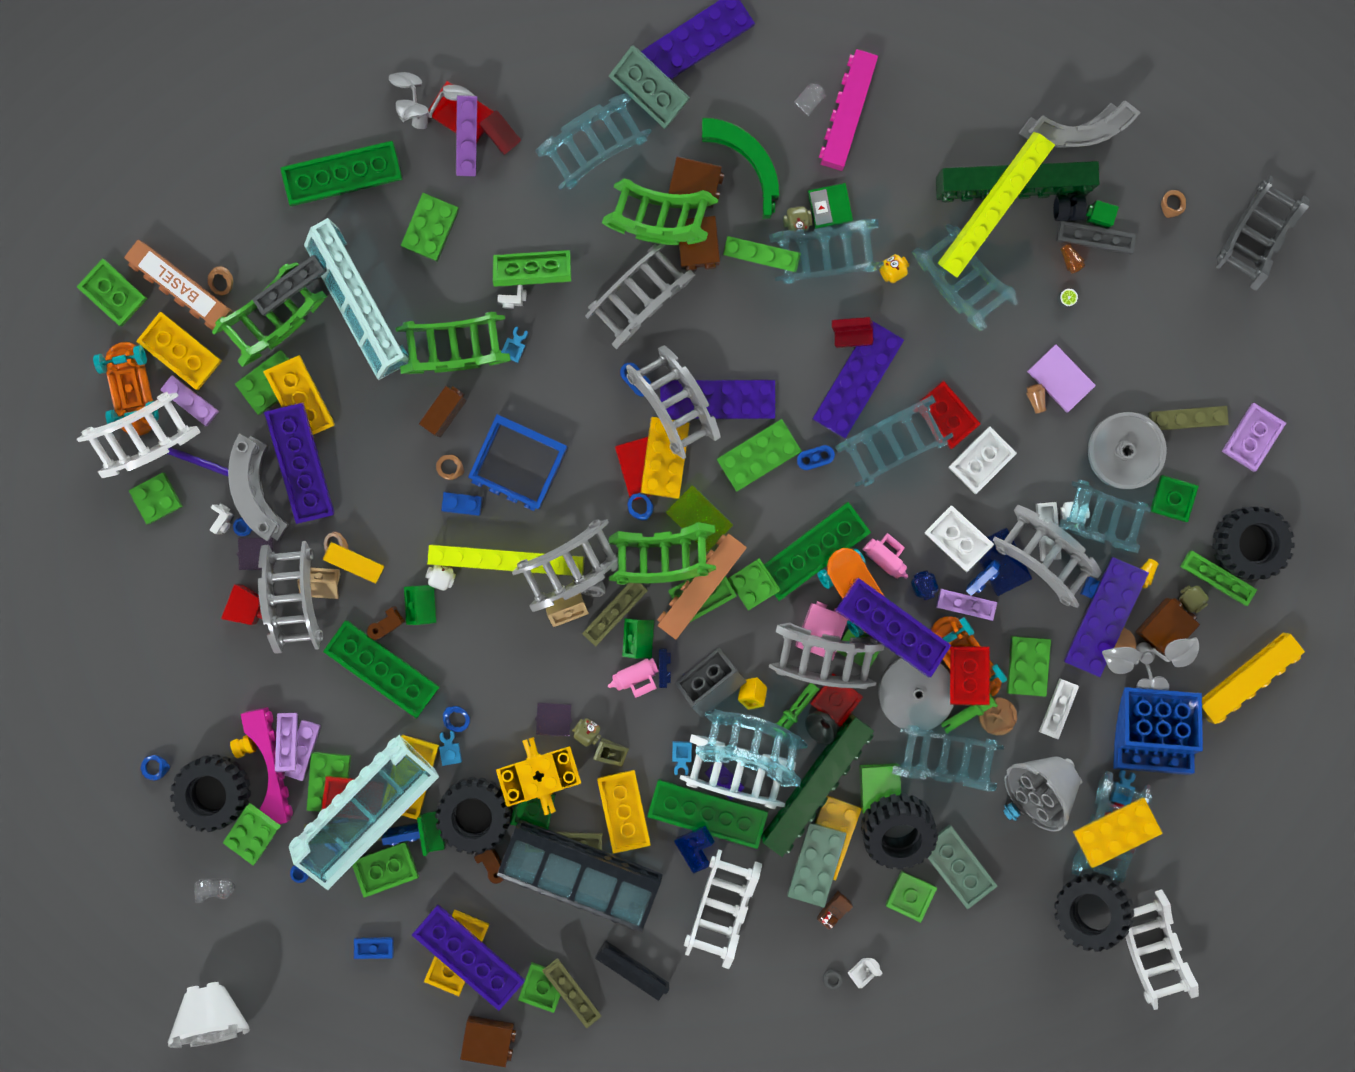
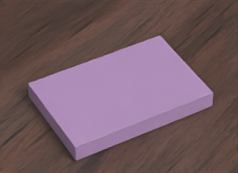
(1061, 378)
(1254, 437)

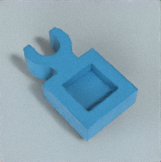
(515, 346)
(450, 752)
(681, 753)
(1124, 782)

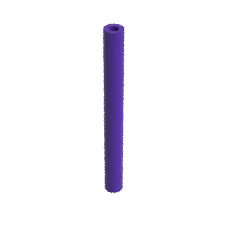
(198, 461)

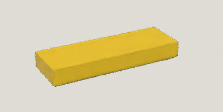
(353, 562)

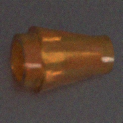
(1072, 259)

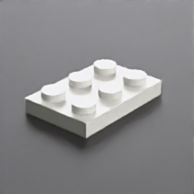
(982, 460)
(959, 538)

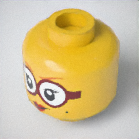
(894, 268)

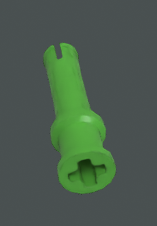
(967, 714)
(792, 718)

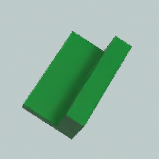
(419, 605)
(638, 638)
(429, 834)

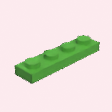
(761, 254)
(1218, 578)

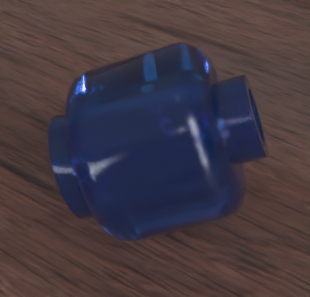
(924, 585)

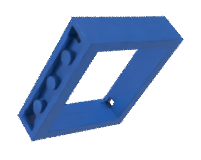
(496, 488)

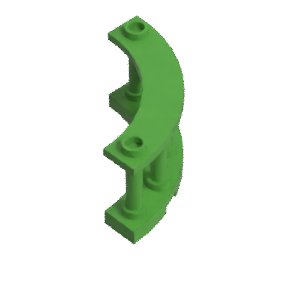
(657, 234)
(283, 329)
(456, 363)
(664, 540)

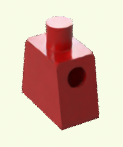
(242, 606)

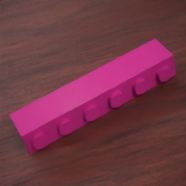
(849, 109)

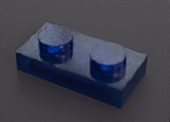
(664, 659)

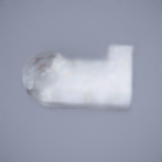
(213, 888)

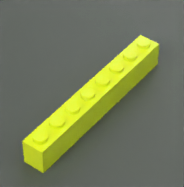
(996, 203)
(494, 559)

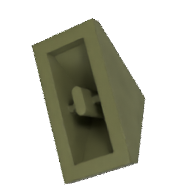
(610, 752)

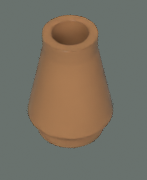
(1036, 395)

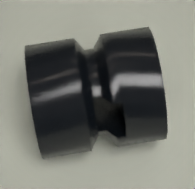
(1071, 208)

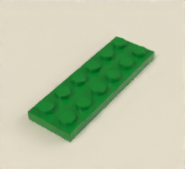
(341, 173)
(814, 548)
(381, 669)
(698, 809)

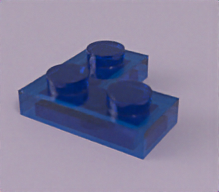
(691, 848)

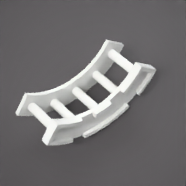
(145, 455)
(694, 782)
(739, 911)
(1170, 942)

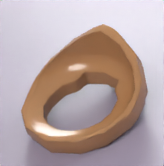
(1169, 212)
(226, 274)
(460, 469)
(342, 542)

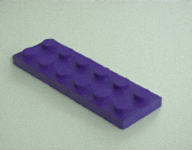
(699, 37)
(857, 381)
(727, 399)
(299, 463)
(1106, 616)
(893, 627)
(468, 957)

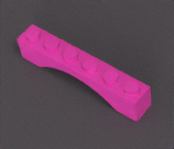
(258, 726)

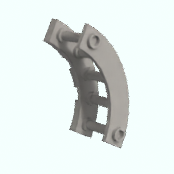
(1101, 128)
(651, 305)
(690, 390)
(247, 488)
(1062, 541)
(581, 582)
(269, 600)
(830, 644)

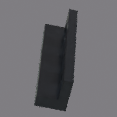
(632, 971)

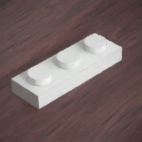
(1047, 513)
(1058, 708)

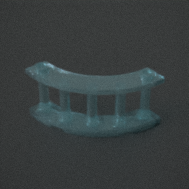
(583, 123)
(823, 235)
(950, 292)
(885, 427)
(1079, 509)
(751, 759)
(941, 773)
(1106, 787)

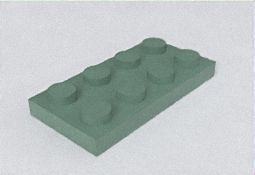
(649, 86)
(816, 864)
(960, 868)

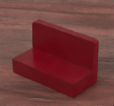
(500, 132)
(853, 332)

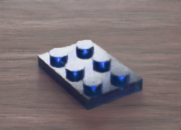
(1012, 571)

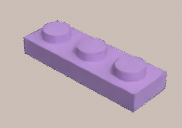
(190, 400)
(966, 604)
(306, 741)
(286, 742)

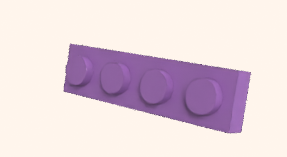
(466, 135)

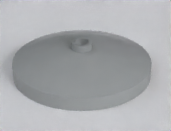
(1143, 445)
(898, 697)

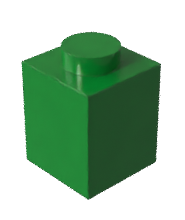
(1101, 214)

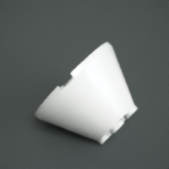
(206, 1017)

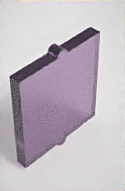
(249, 552)
(553, 719)

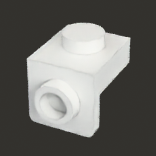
(510, 301)
(222, 523)
(864, 971)

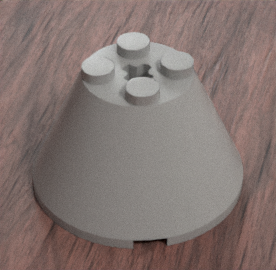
(1044, 790)

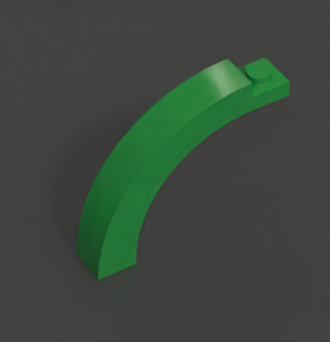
(742, 142)

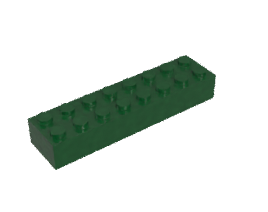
(1048, 180)
(816, 785)

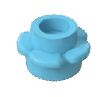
(1011, 811)

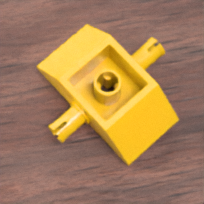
(519, 782)

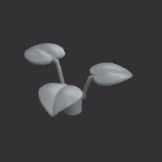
(411, 109)
(1122, 659)

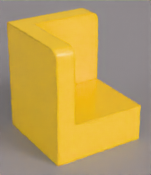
(752, 693)

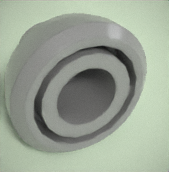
(596, 590)

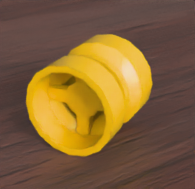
(243, 746)

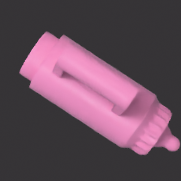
(885, 558)
(636, 674)

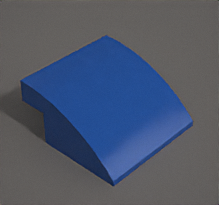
(1158, 731)

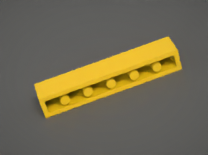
(1251, 677)

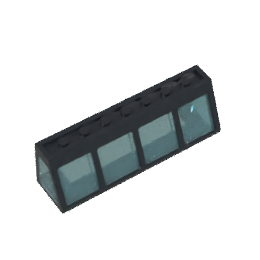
(580, 875)

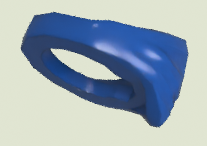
(647, 514)
(446, 720)
(163, 767)

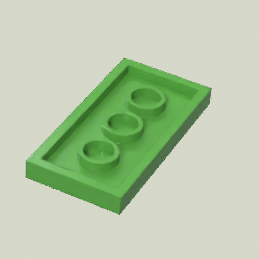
(532, 268)
(759, 455)

